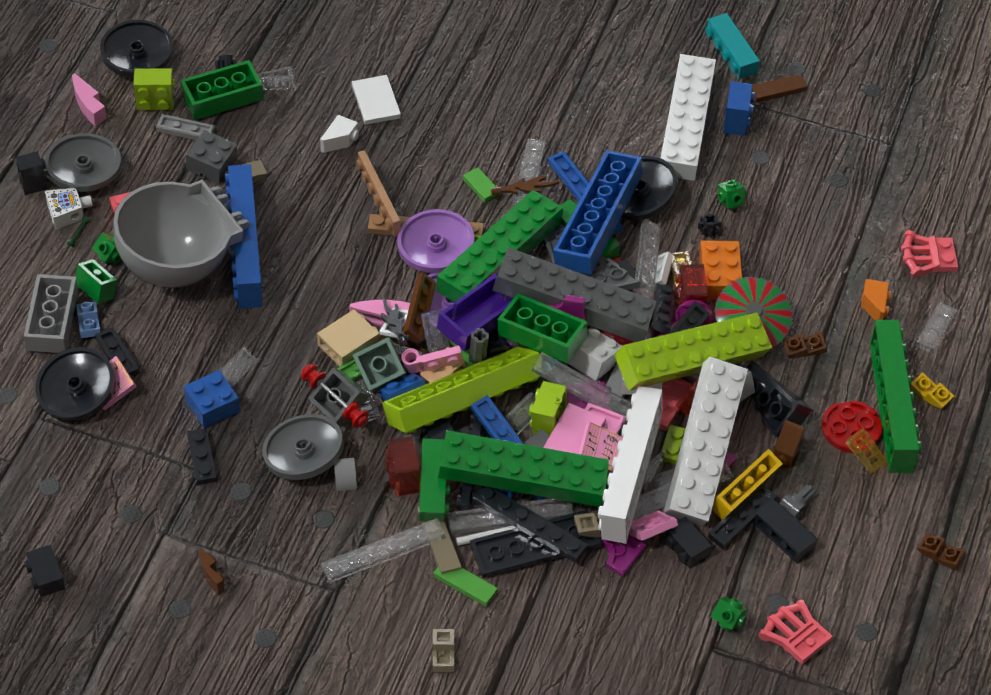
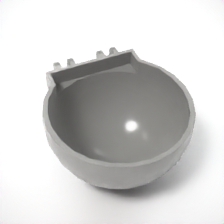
(175, 232)

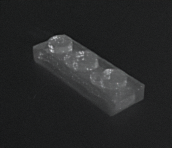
(936, 327)

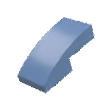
(88, 319)

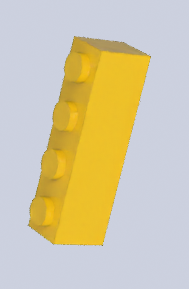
(745, 484)

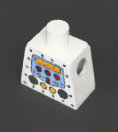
(66, 206)

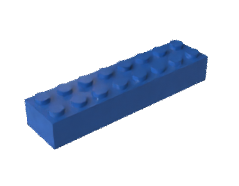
(598, 212)
(246, 262)

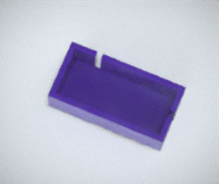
(474, 310)

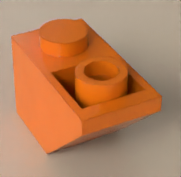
(874, 298)

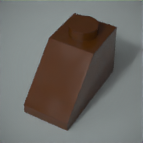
(789, 443)

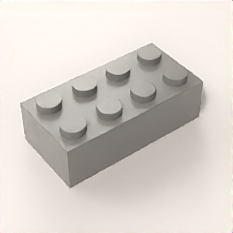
(51, 313)

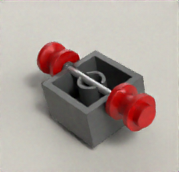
(337, 396)

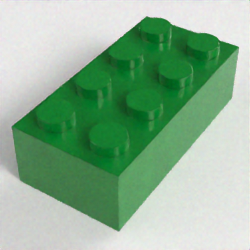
(221, 90)
(542, 328)

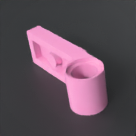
(431, 361)

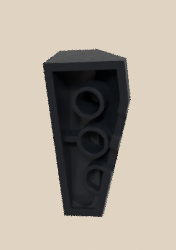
(776, 401)

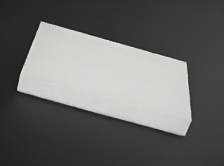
(376, 99)

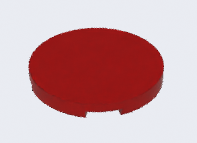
(846, 419)

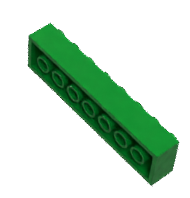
(518, 229)
(894, 396)
(523, 468)

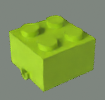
(154, 89)
(548, 407)

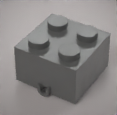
(211, 156)

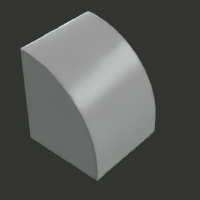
(345, 474)

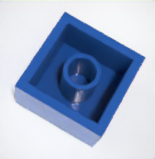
(738, 108)
(211, 399)

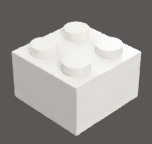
(595, 354)

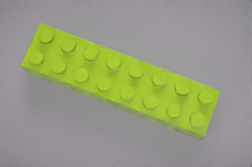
(685, 351)
(461, 389)

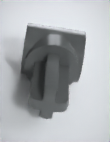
(796, 503)

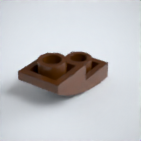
(808, 346)
(939, 551)
(212, 576)

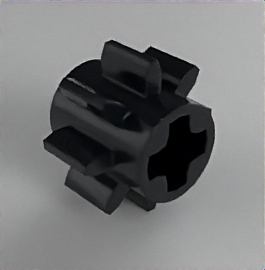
(224, 61)
(709, 225)

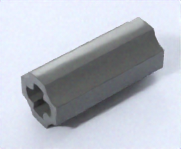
(478, 346)

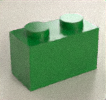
(95, 281)

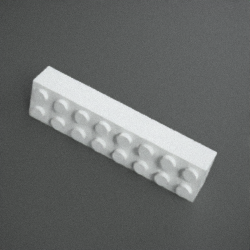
(688, 114)
(705, 441)
(630, 465)

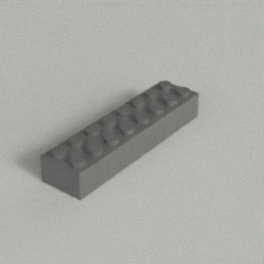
(605, 304)

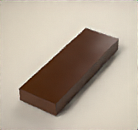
(779, 87)

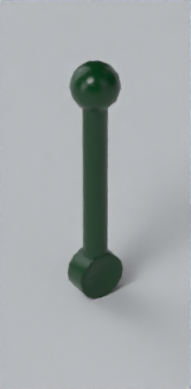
(85, 220)

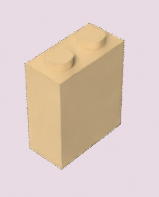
(347, 337)

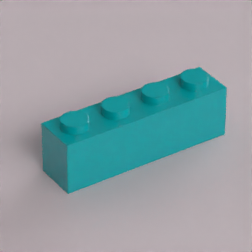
(732, 46)

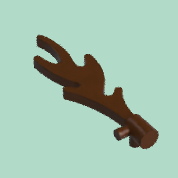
(532, 184)

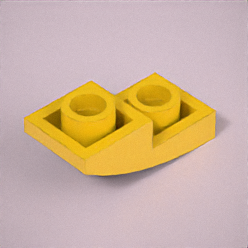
(934, 394)

